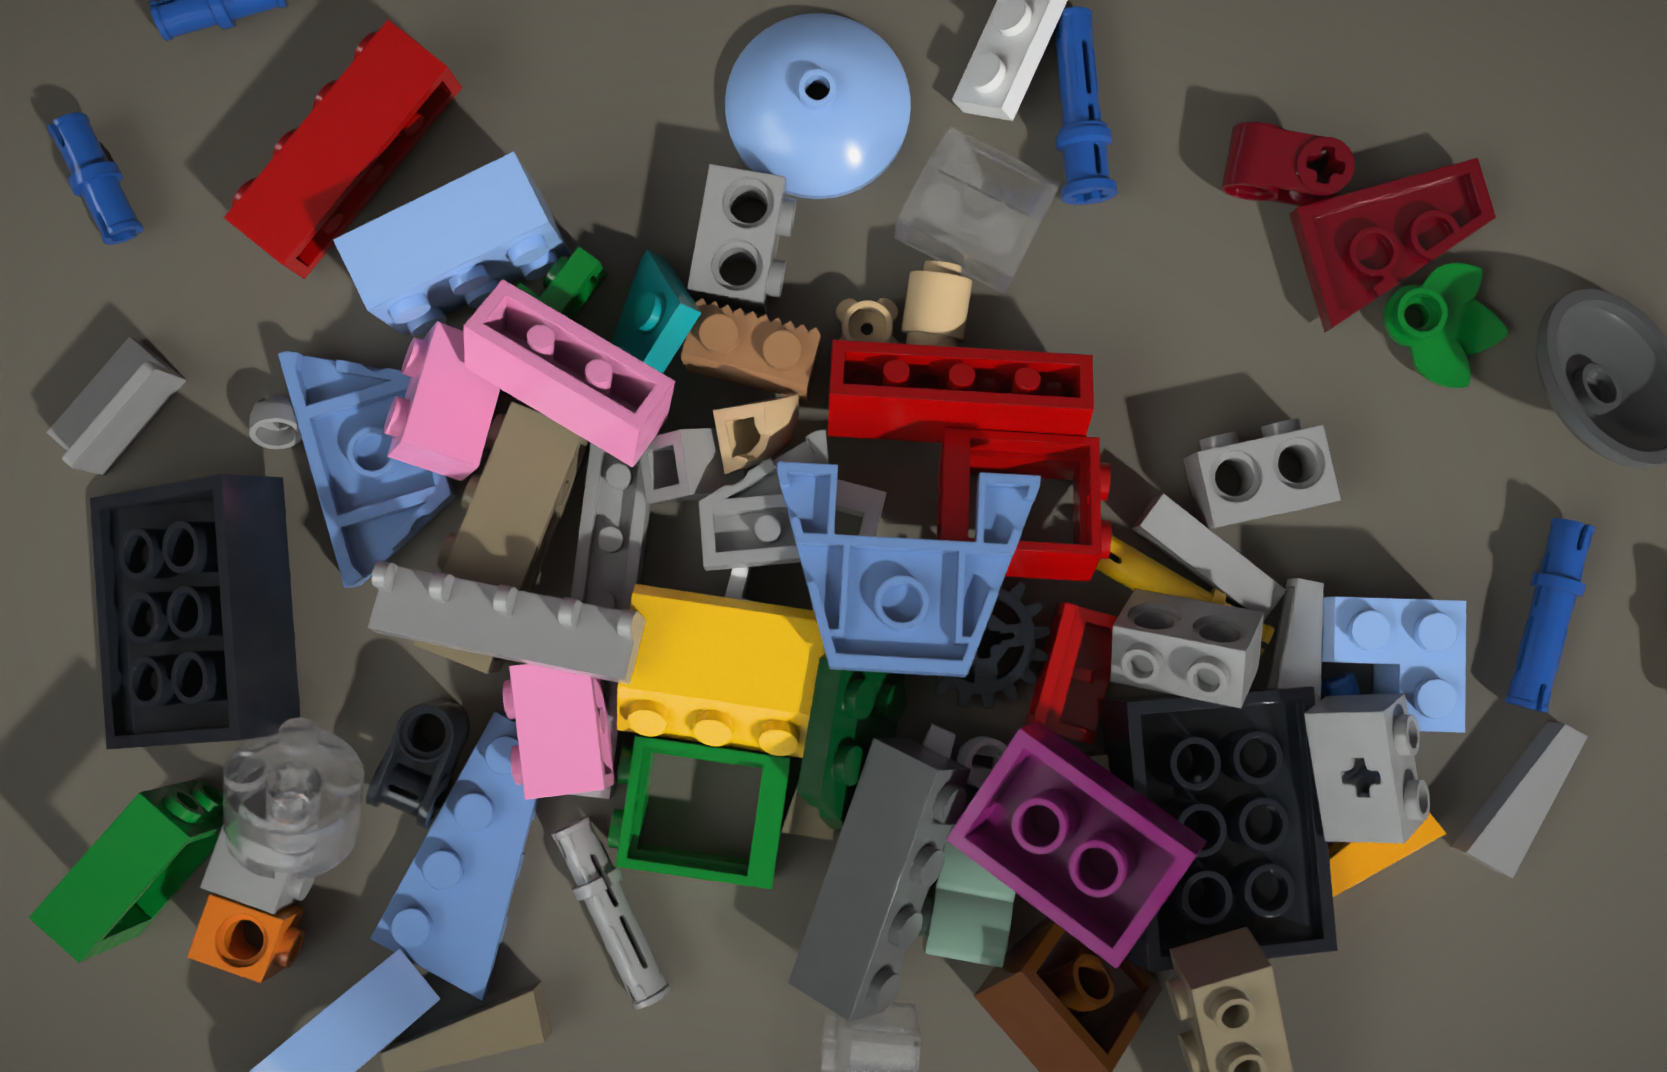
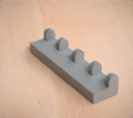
(506, 622)

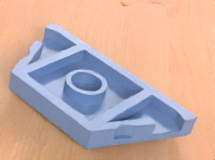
(365, 496)

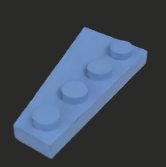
(463, 877)

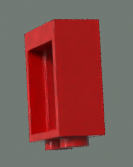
(1036, 454)

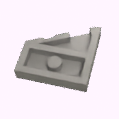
(749, 520)

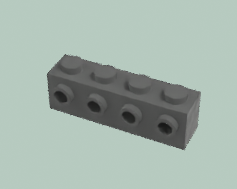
(880, 877)

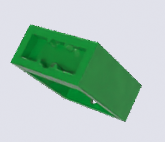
(628, 824)
(133, 869)

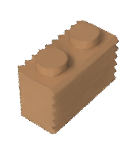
(752, 350)

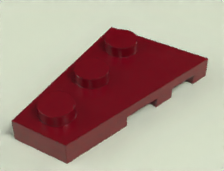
(1384, 233)

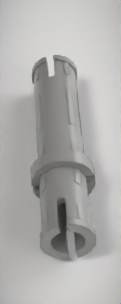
(600, 889)

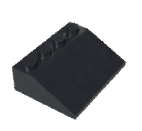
(195, 611)
(1252, 795)

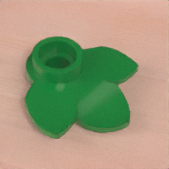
(1450, 324)

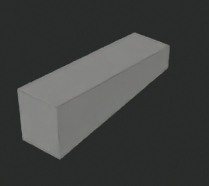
(1206, 556)
(1519, 804)

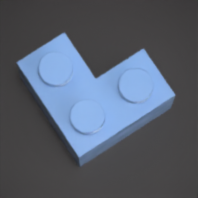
(1413, 651)

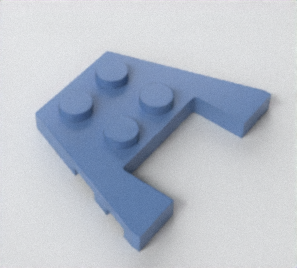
(903, 599)

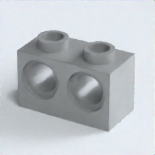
(726, 239)
(1262, 486)
(1186, 647)

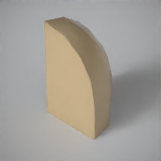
(755, 430)

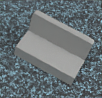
(115, 408)

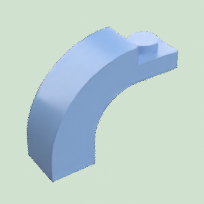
(357, 1022)

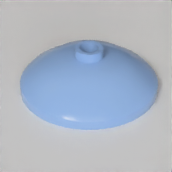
(826, 143)

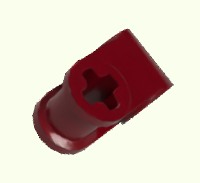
(1274, 163)

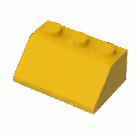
(721, 672)

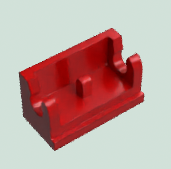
(1075, 674)

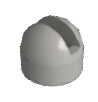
(266, 425)

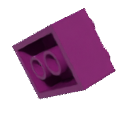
(1075, 841)

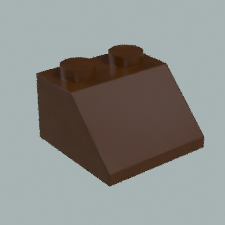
(1066, 1001)

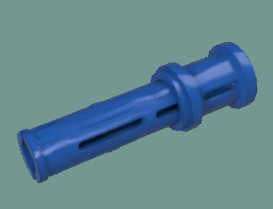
(1083, 133)

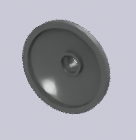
(1606, 376)

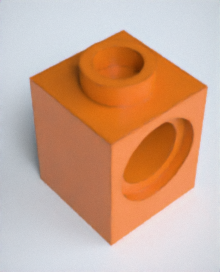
(222, 942)

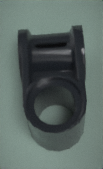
(416, 772)

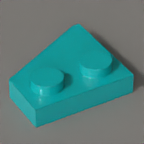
(655, 313)

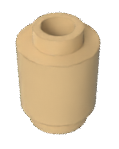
(936, 305)

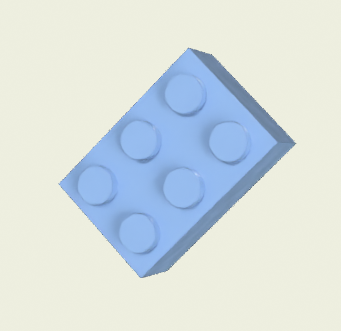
(453, 246)

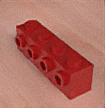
(343, 149)
(923, 389)

